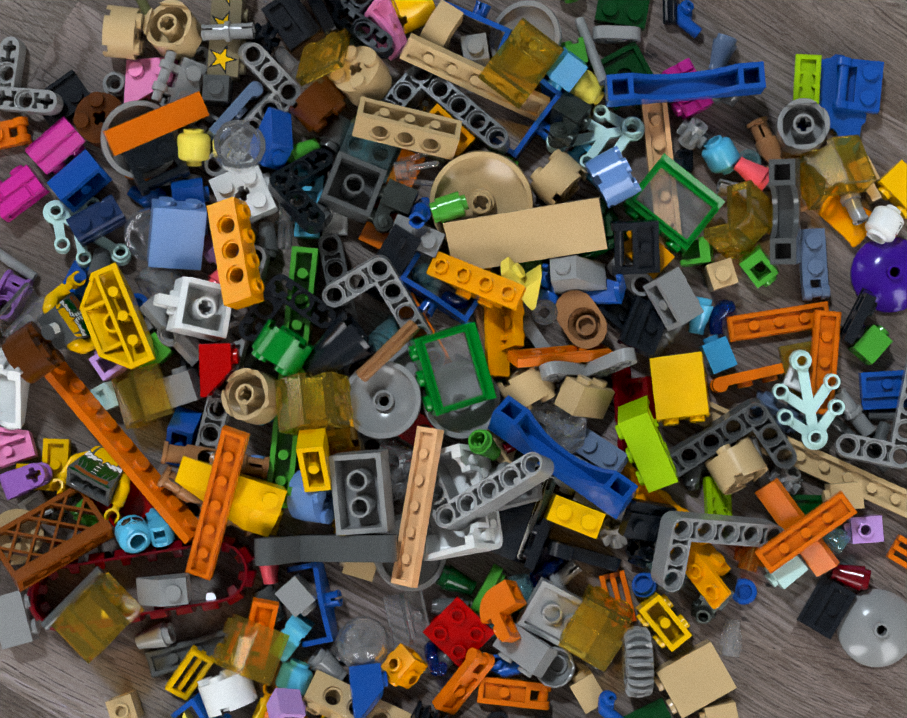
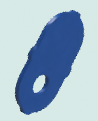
(841, 122)

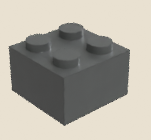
(352, 187)

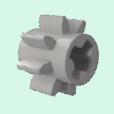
(692, 133)
(788, 477)
(610, 534)

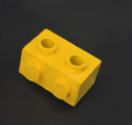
(669, 629)

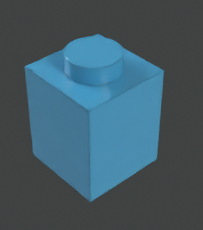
(566, 71)
(717, 354)

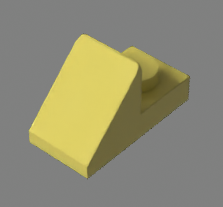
(530, 280)

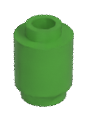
(449, 207)

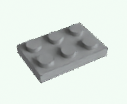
(548, 610)

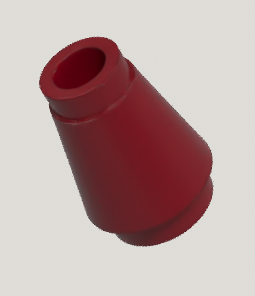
(852, 576)

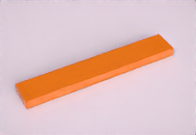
(217, 502)

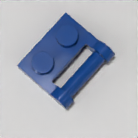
(866, 86)

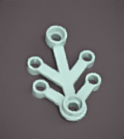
(601, 135)
(58, 223)
(808, 403)

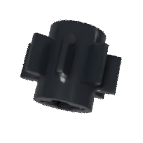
(269, 33)
(640, 552)

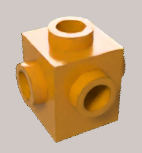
(404, 666)

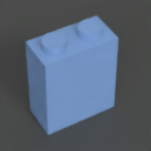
(176, 233)

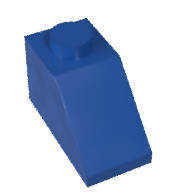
(278, 138)
(183, 428)
(366, 687)

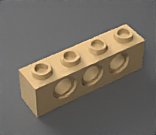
(407, 128)
(326, 685)

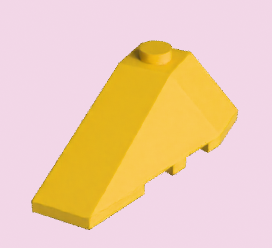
(255, 501)

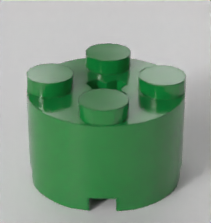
(282, 348)

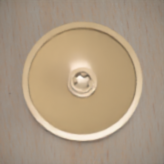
(488, 182)

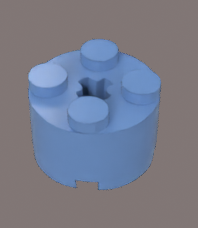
(612, 177)
(309, 506)

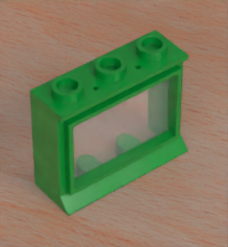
(676, 201)
(451, 368)

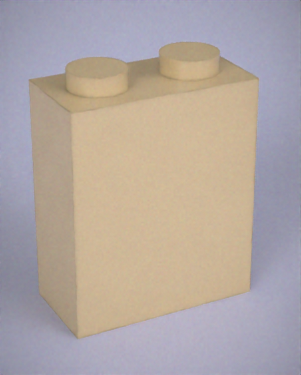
(693, 679)

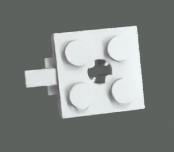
(259, 199)
(184, 312)

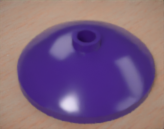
(872, 271)

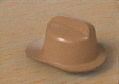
(581, 319)

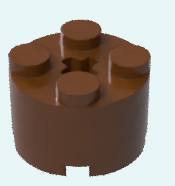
(318, 104)
(89, 113)
(31, 353)

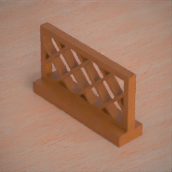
(65, 552)

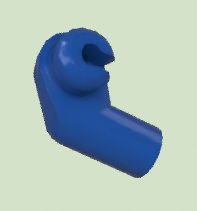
(684, 18)
(145, 201)
(504, 668)
(606, 705)

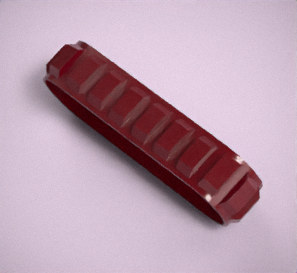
(41, 609)

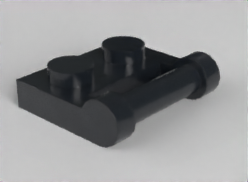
(152, 155)
(644, 247)

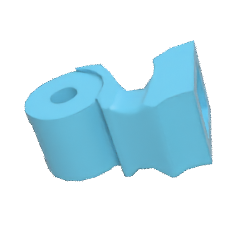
(160, 531)
(297, 629)

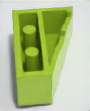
(645, 445)

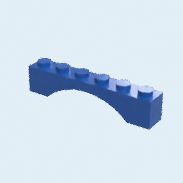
(722, 82)
(600, 486)

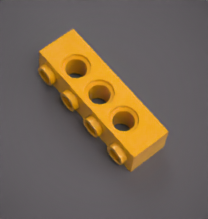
(222, 218)

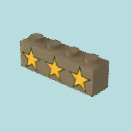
(223, 55)

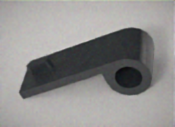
(399, 252)

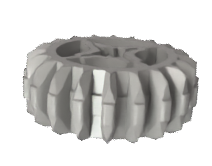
(637, 662)

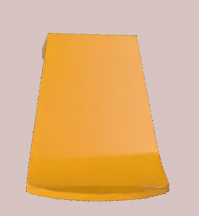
(840, 220)

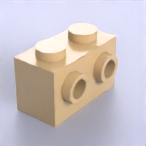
(584, 396)

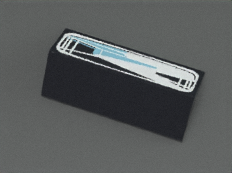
(519, 521)

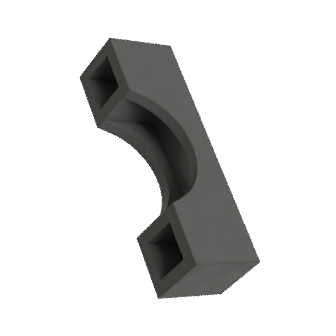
(786, 225)

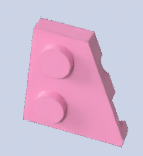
(384, 15)
(140, 78)
(16, 447)

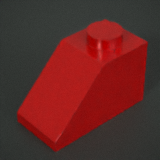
(215, 365)

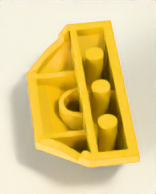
(115, 319)

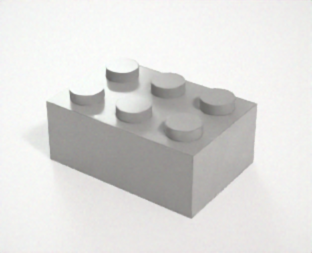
(362, 492)

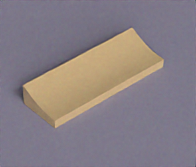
(528, 234)

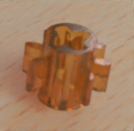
(747, 558)

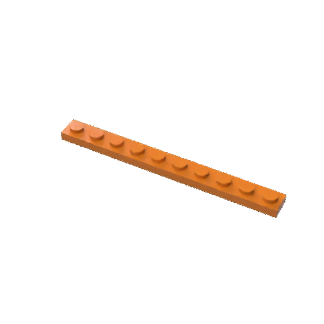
(123, 451)

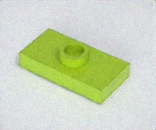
(807, 77)
(714, 500)

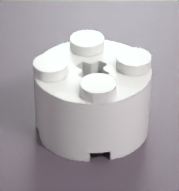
(226, 692)

